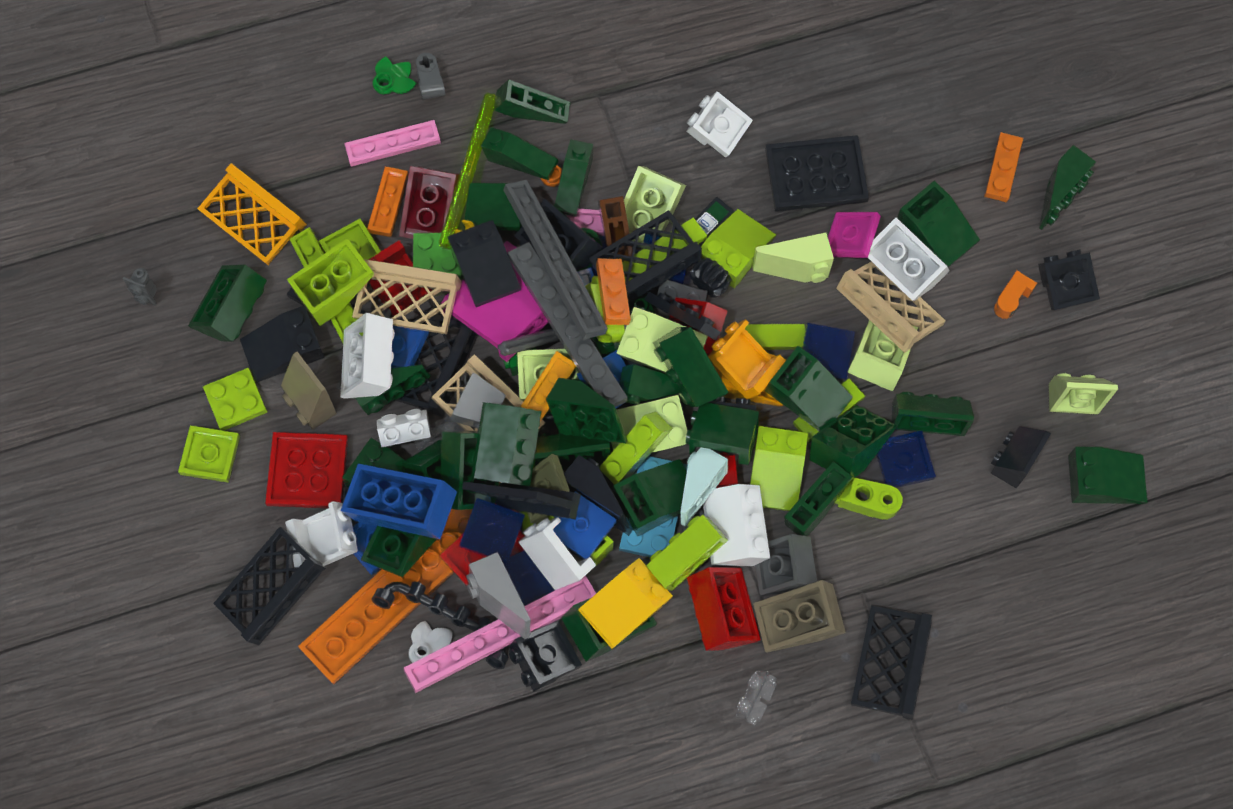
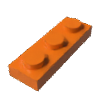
(1003, 167)
(388, 201)
(613, 291)

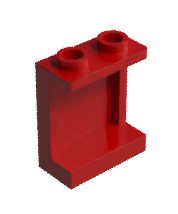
(396, 255)

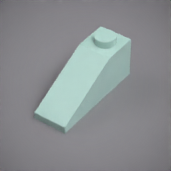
(702, 477)

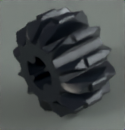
(710, 277)

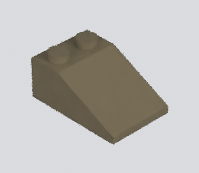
(306, 394)
(799, 617)

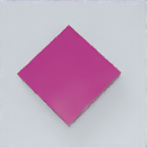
(853, 233)

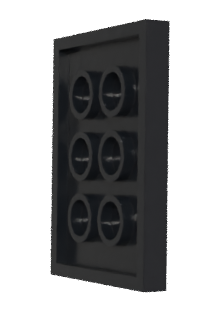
(816, 173)

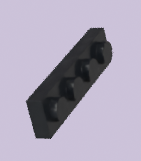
(688, 317)

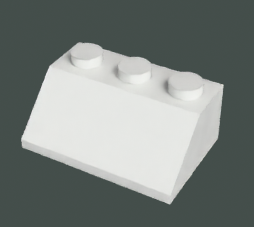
(906, 260)
(367, 357)
(740, 518)

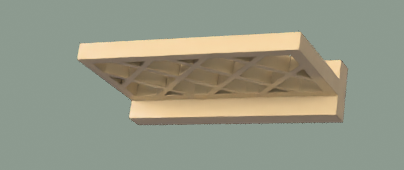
(416, 278)
(883, 312)
(476, 366)

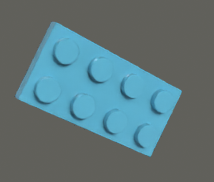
(656, 538)

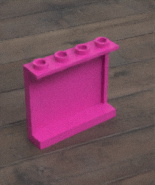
(500, 319)

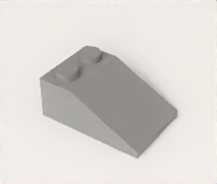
(497, 594)

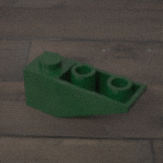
(403, 380)

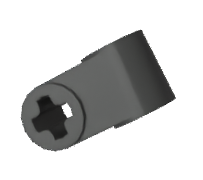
(429, 78)

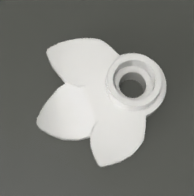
(428, 640)

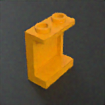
(744, 360)

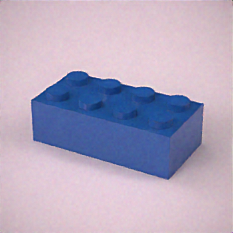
(399, 501)

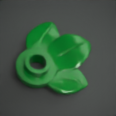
(395, 75)

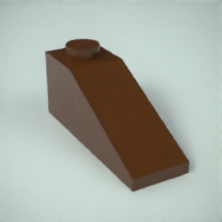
(614, 222)

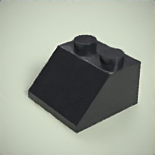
(1019, 455)

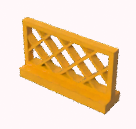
(260, 196)

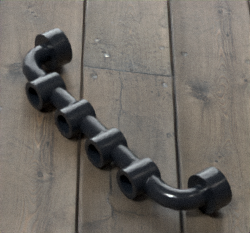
(438, 605)

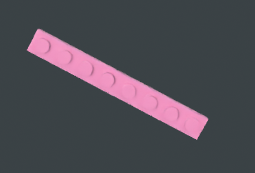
(494, 636)

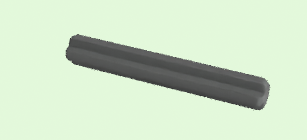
(527, 342)

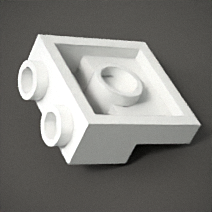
(718, 124)
(403, 428)

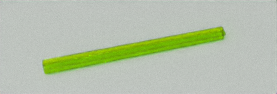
(468, 169)

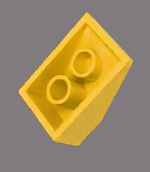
(625, 603)

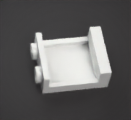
(324, 535)
(552, 556)

